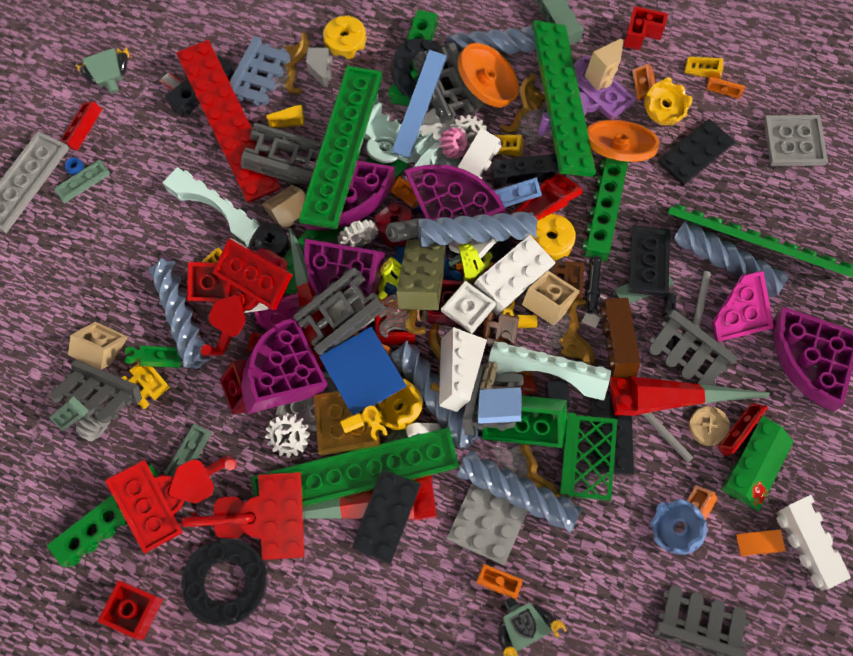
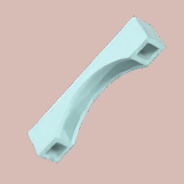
(184, 187)
(588, 379)

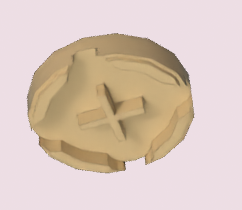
(709, 425)

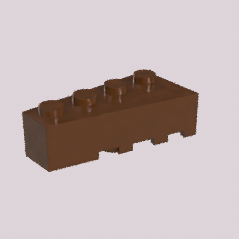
(620, 338)

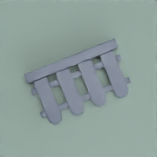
(251, 64)

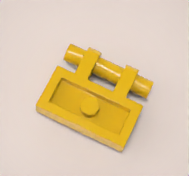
(151, 382)

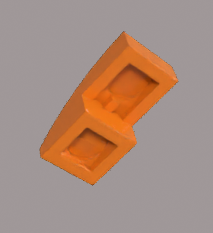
(760, 543)

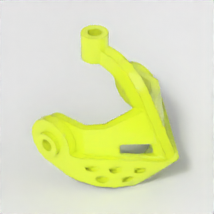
(469, 254)
(388, 266)

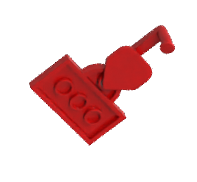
(249, 281)
(149, 506)
(276, 512)

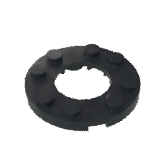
(401, 66)
(194, 582)

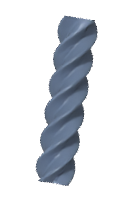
(509, 40)
(480, 228)
(725, 255)
(178, 314)
(418, 372)
(519, 491)

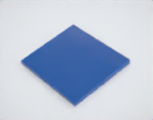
(362, 371)

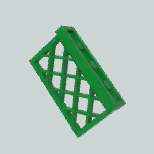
(570, 457)

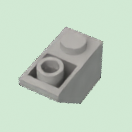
(318, 64)

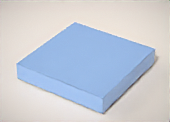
(499, 405)

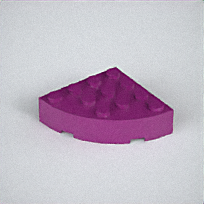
(452, 192)
(366, 193)
(329, 261)
(814, 356)
(281, 369)

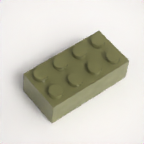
(421, 276)

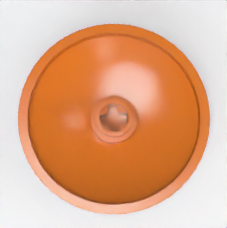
(488, 75)
(622, 140)

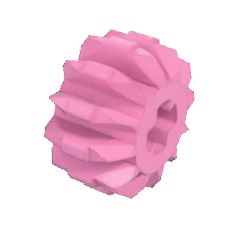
(454, 143)

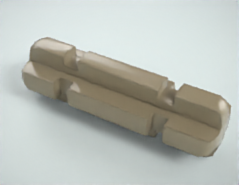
(489, 375)

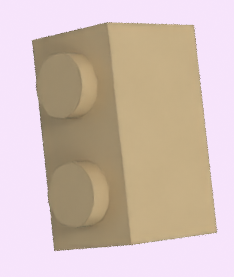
(604, 65)
(285, 206)
(550, 297)
(96, 345)

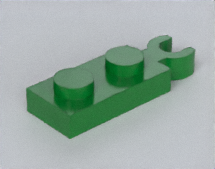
(154, 356)

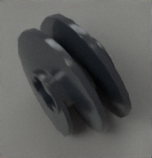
(272, 237)

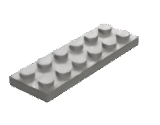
(28, 176)

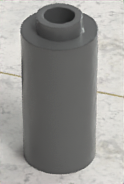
(403, 230)

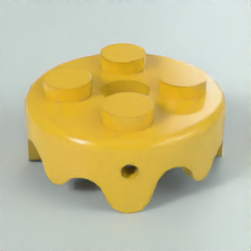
(348, 44)
(676, 98)
(565, 239)
(412, 406)

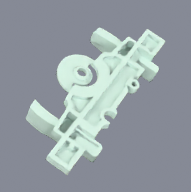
(383, 134)

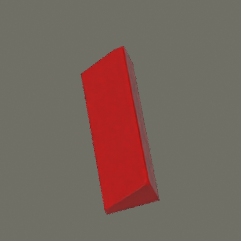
(81, 125)
(741, 429)

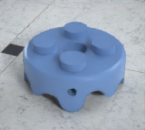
(667, 518)

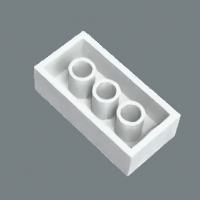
(514, 273)

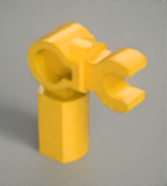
(525, 321)
(369, 415)

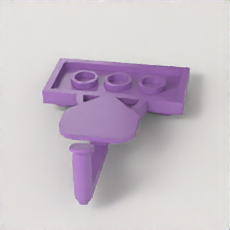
(609, 100)

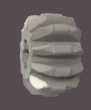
(90, 427)

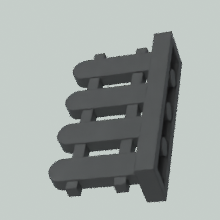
(691, 334)
(104, 384)
(470, 417)
(688, 635)

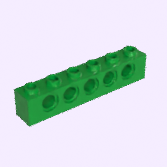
(423, 27)
(601, 248)
(63, 545)

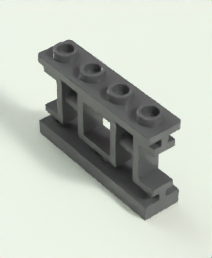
(470, 102)
(276, 166)
(350, 322)

